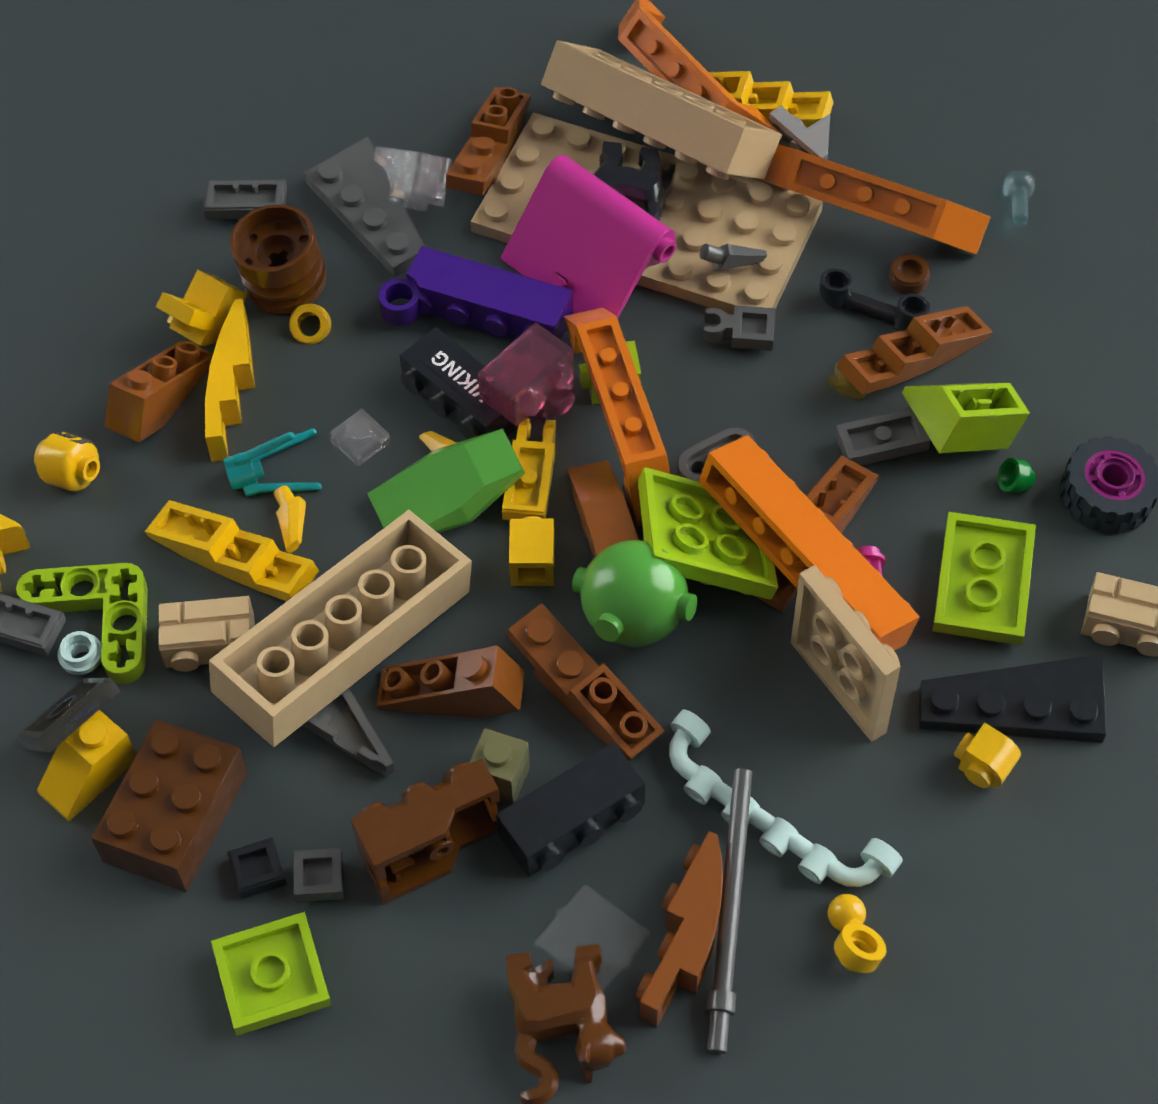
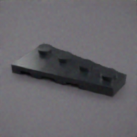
(1026, 701)

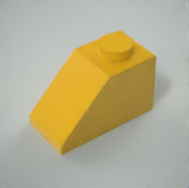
(86, 765)

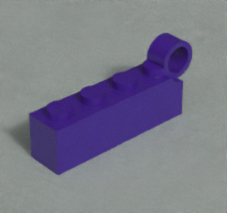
(475, 296)

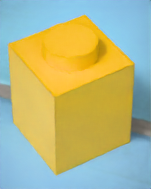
(532, 551)

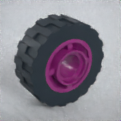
(1110, 485)

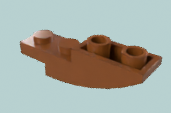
(491, 141)
(581, 685)
(693, 928)

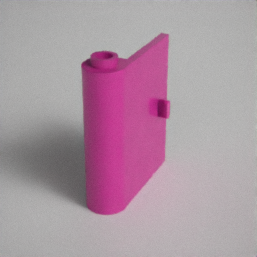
(588, 237)

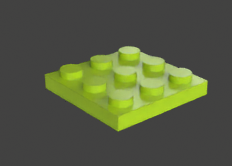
(701, 536)

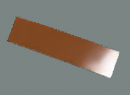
(914, 351)
(839, 498)
(600, 505)

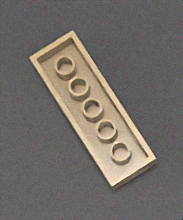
(661, 112)
(339, 627)

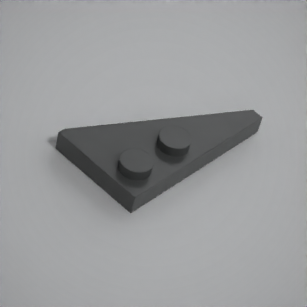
(349, 730)

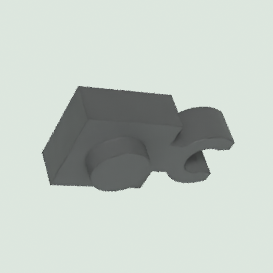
(748, 327)

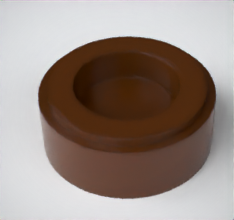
(909, 274)

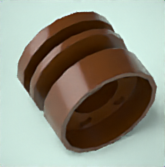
(278, 258)

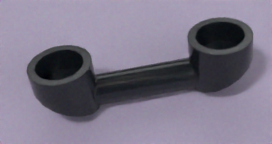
(836, 290)

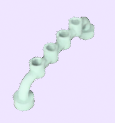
(778, 833)

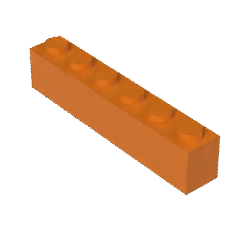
(800, 536)

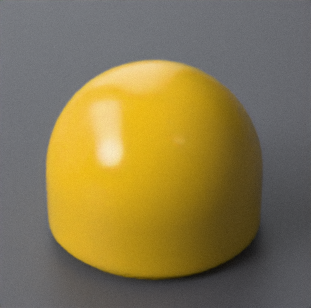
(309, 310)

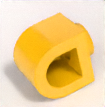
(987, 757)

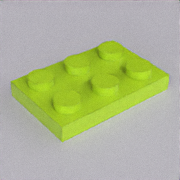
(984, 578)

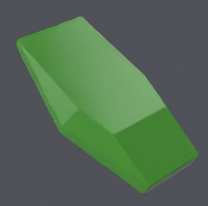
(450, 483)

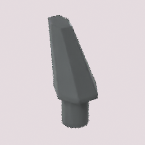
(731, 256)

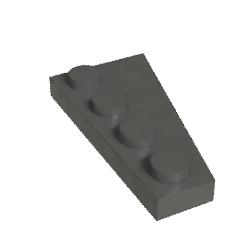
(359, 196)

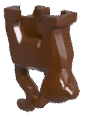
(559, 1011)

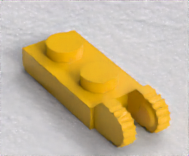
(531, 492)

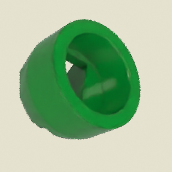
(1016, 476)

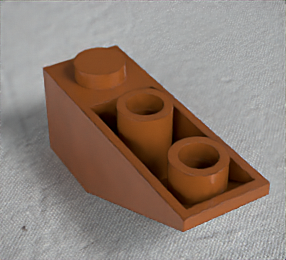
(153, 391)
(456, 684)

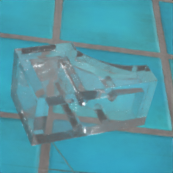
(414, 176)

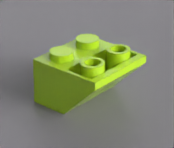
(968, 415)

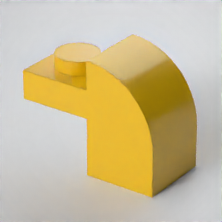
(202, 309)

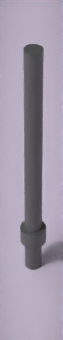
(721, 1000)

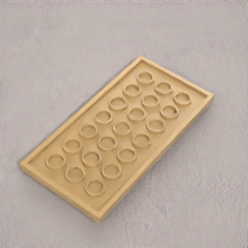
(698, 211)

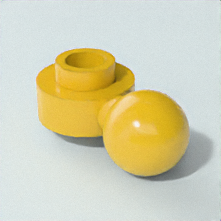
(857, 945)

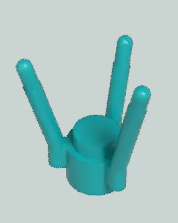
(246, 467)

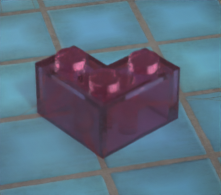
(530, 378)

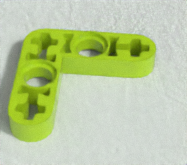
(105, 597)

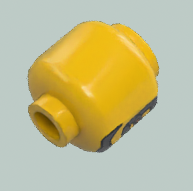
(67, 461)

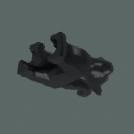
(645, 186)

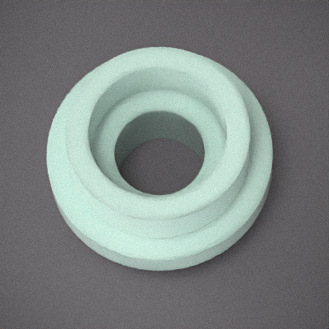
(74, 644)

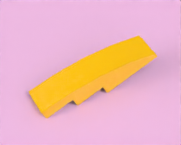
(768, 96)
(228, 373)
(231, 552)

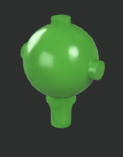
(633, 595)

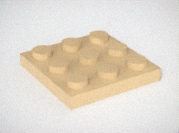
(844, 652)

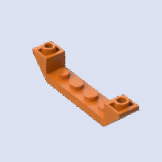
(666, 58)
(877, 198)
(620, 397)

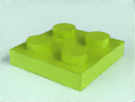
(270, 973)

